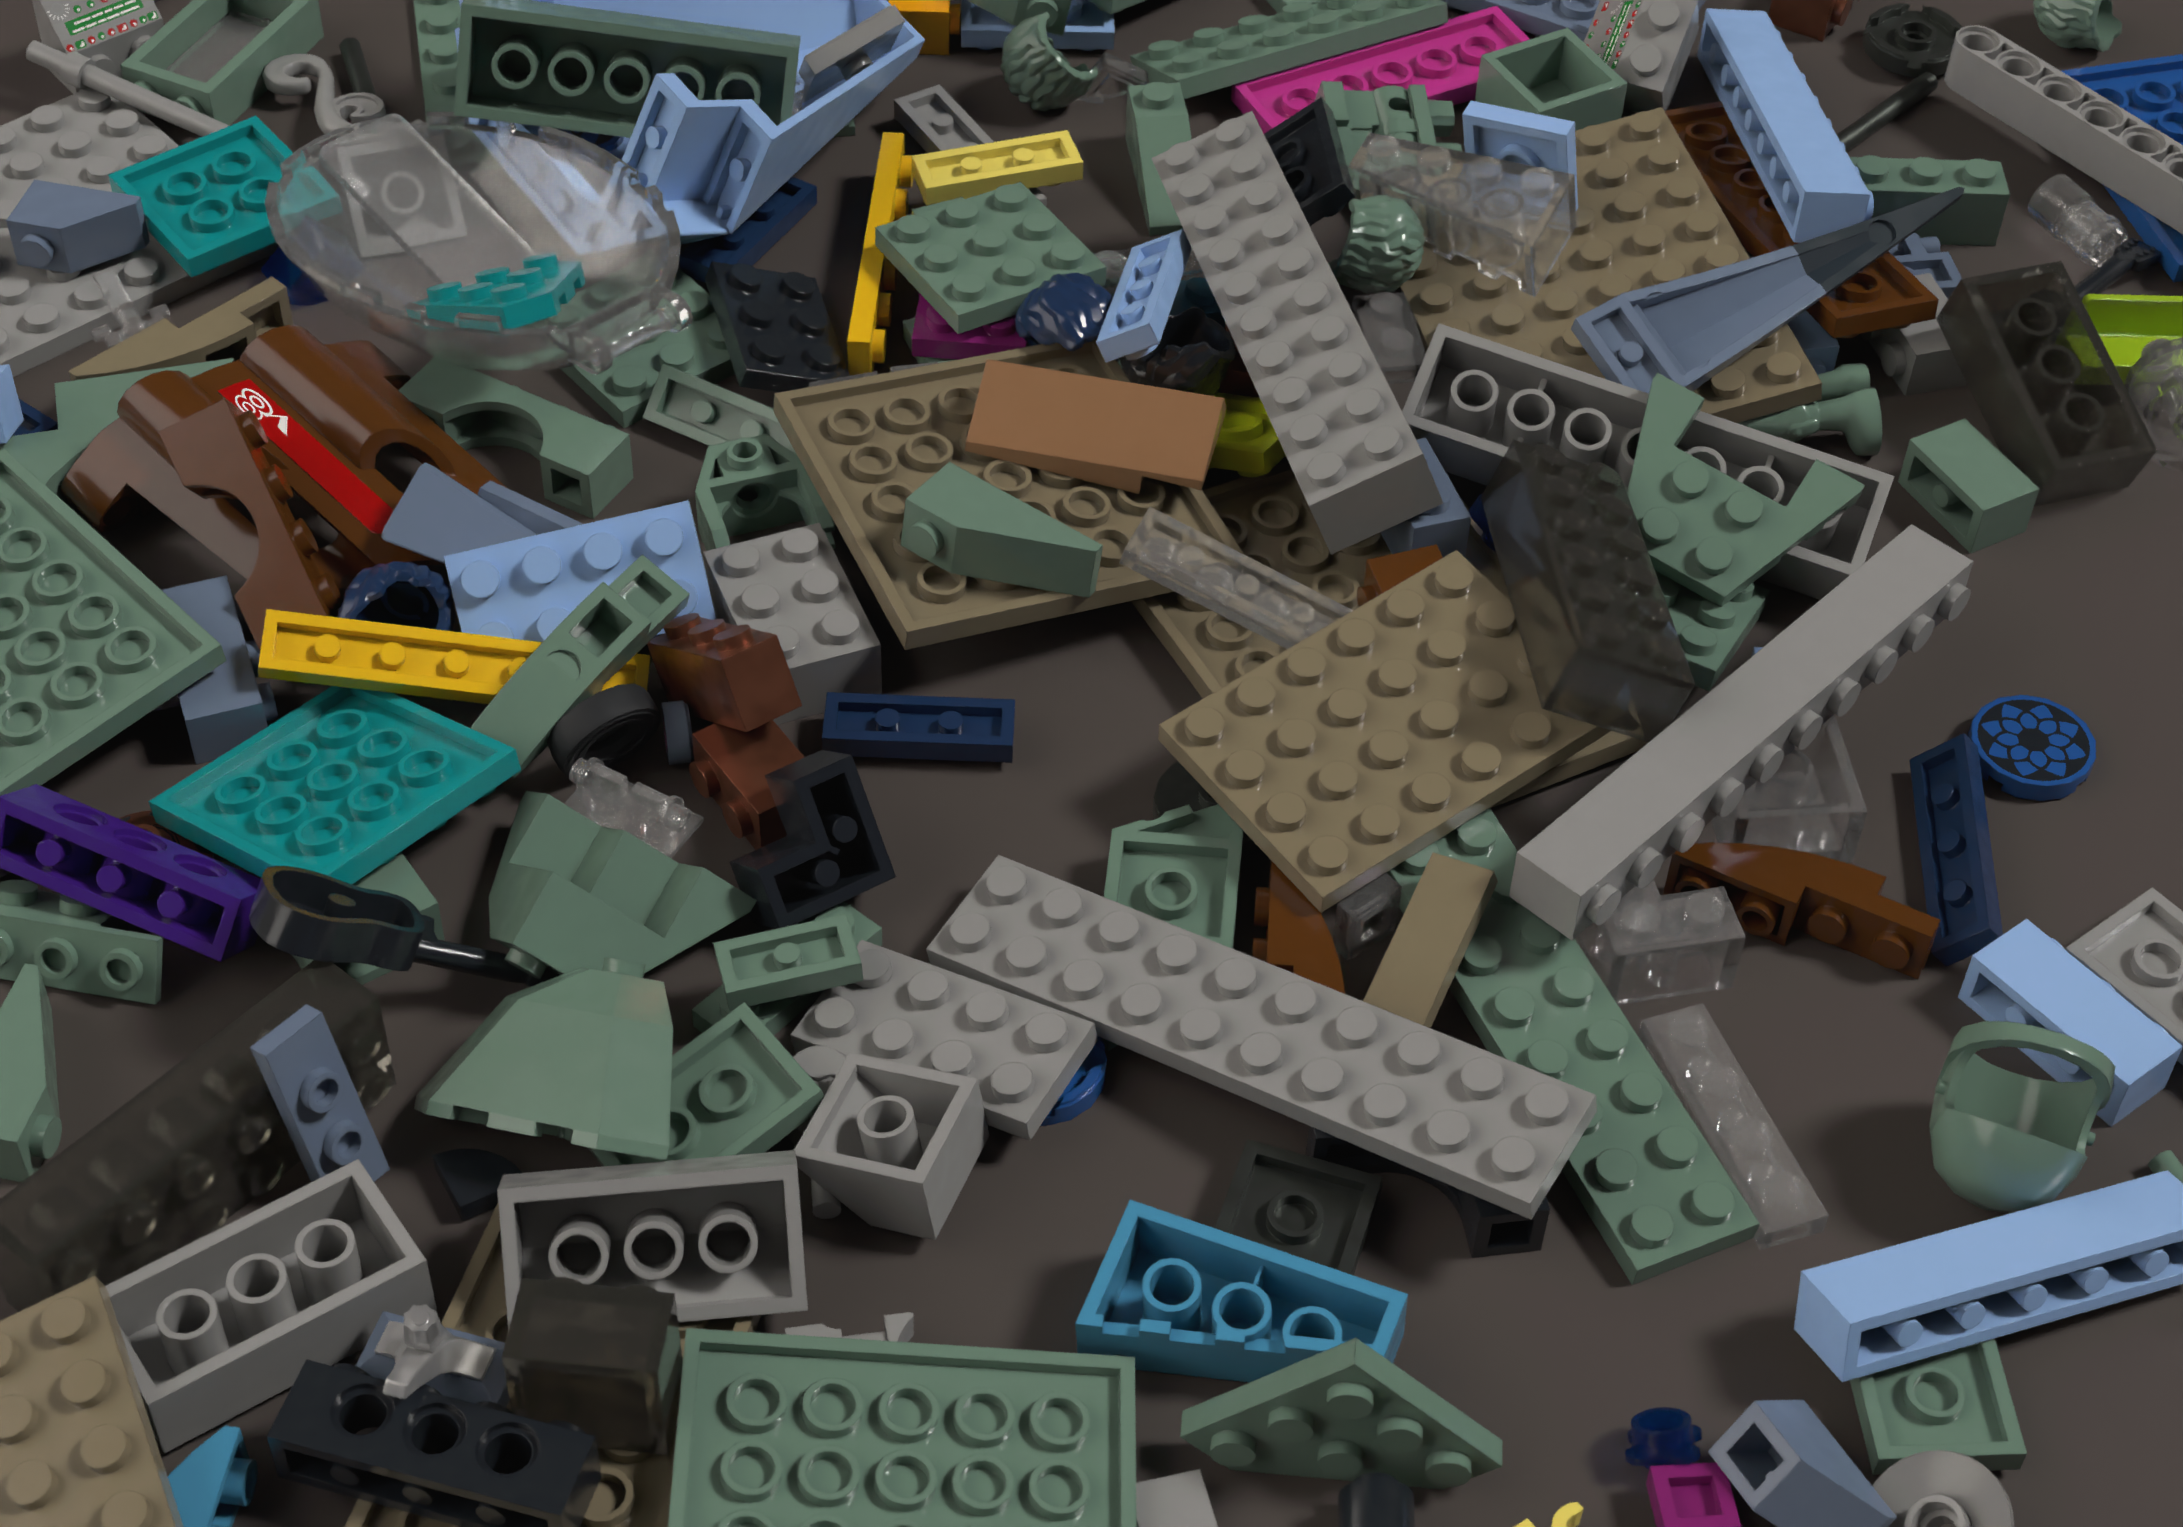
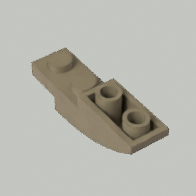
(211, 337)

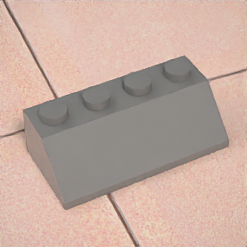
(701, 1228)

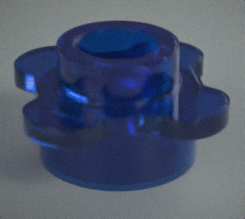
(1663, 1438)

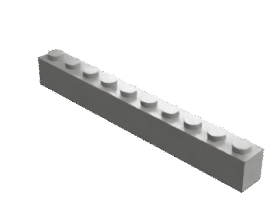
(1739, 733)

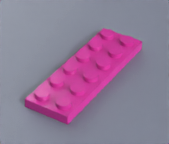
(1439, 57)

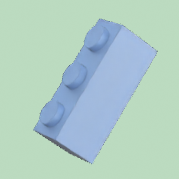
(2040, 984)

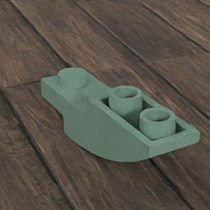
(581, 657)

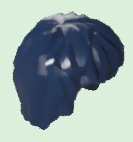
(1063, 311)
(400, 596)

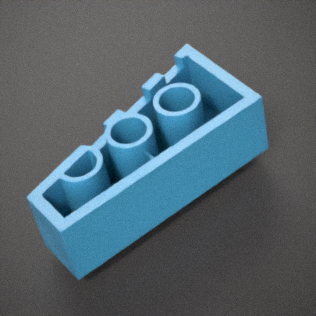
(1224, 1304)

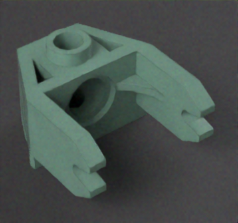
(748, 470)

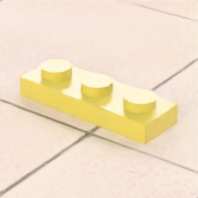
(985, 167)

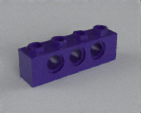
(127, 872)

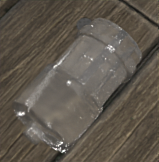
(2076, 219)

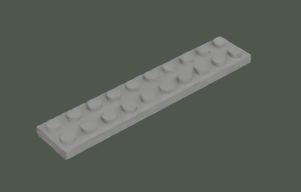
(1270, 1035)

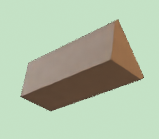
(1094, 426)

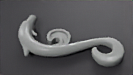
(328, 110)

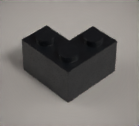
(829, 844)

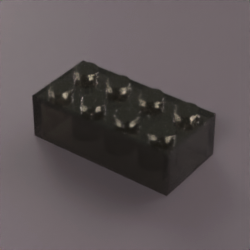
(2045, 382)

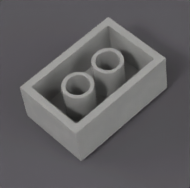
(801, 593)

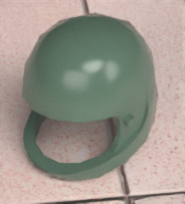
(2010, 1136)

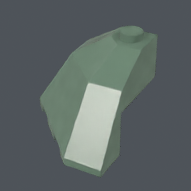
(598, 892)
(570, 1062)

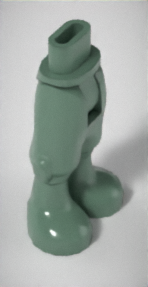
(1845, 406)

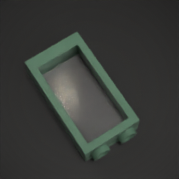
(218, 50)

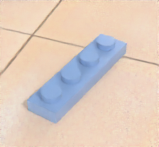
(1144, 297)

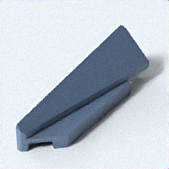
(446, 518)

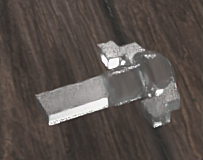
(122, 310)

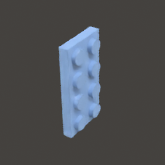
(538, 580)

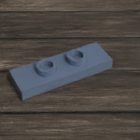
(317, 1096)

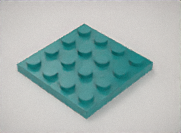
(336, 785)

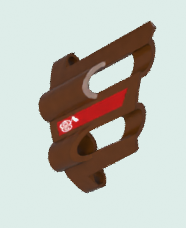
(324, 425)

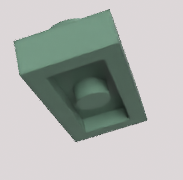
(788, 961)

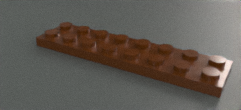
(1870, 301)

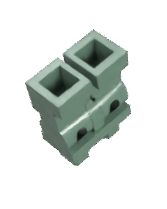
(1387, 112)

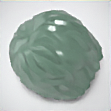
(2078, 23)
(1039, 71)
(1380, 246)

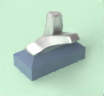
(422, 1351)

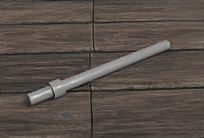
(83, 73)

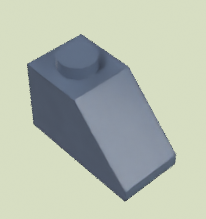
(75, 226)

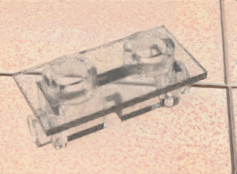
(640, 810)

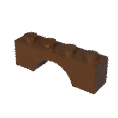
(222, 457)

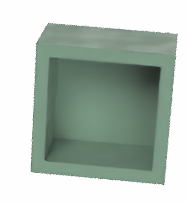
(1552, 78)

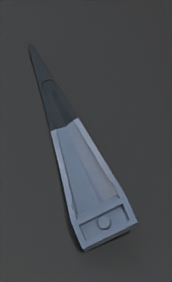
(1716, 316)

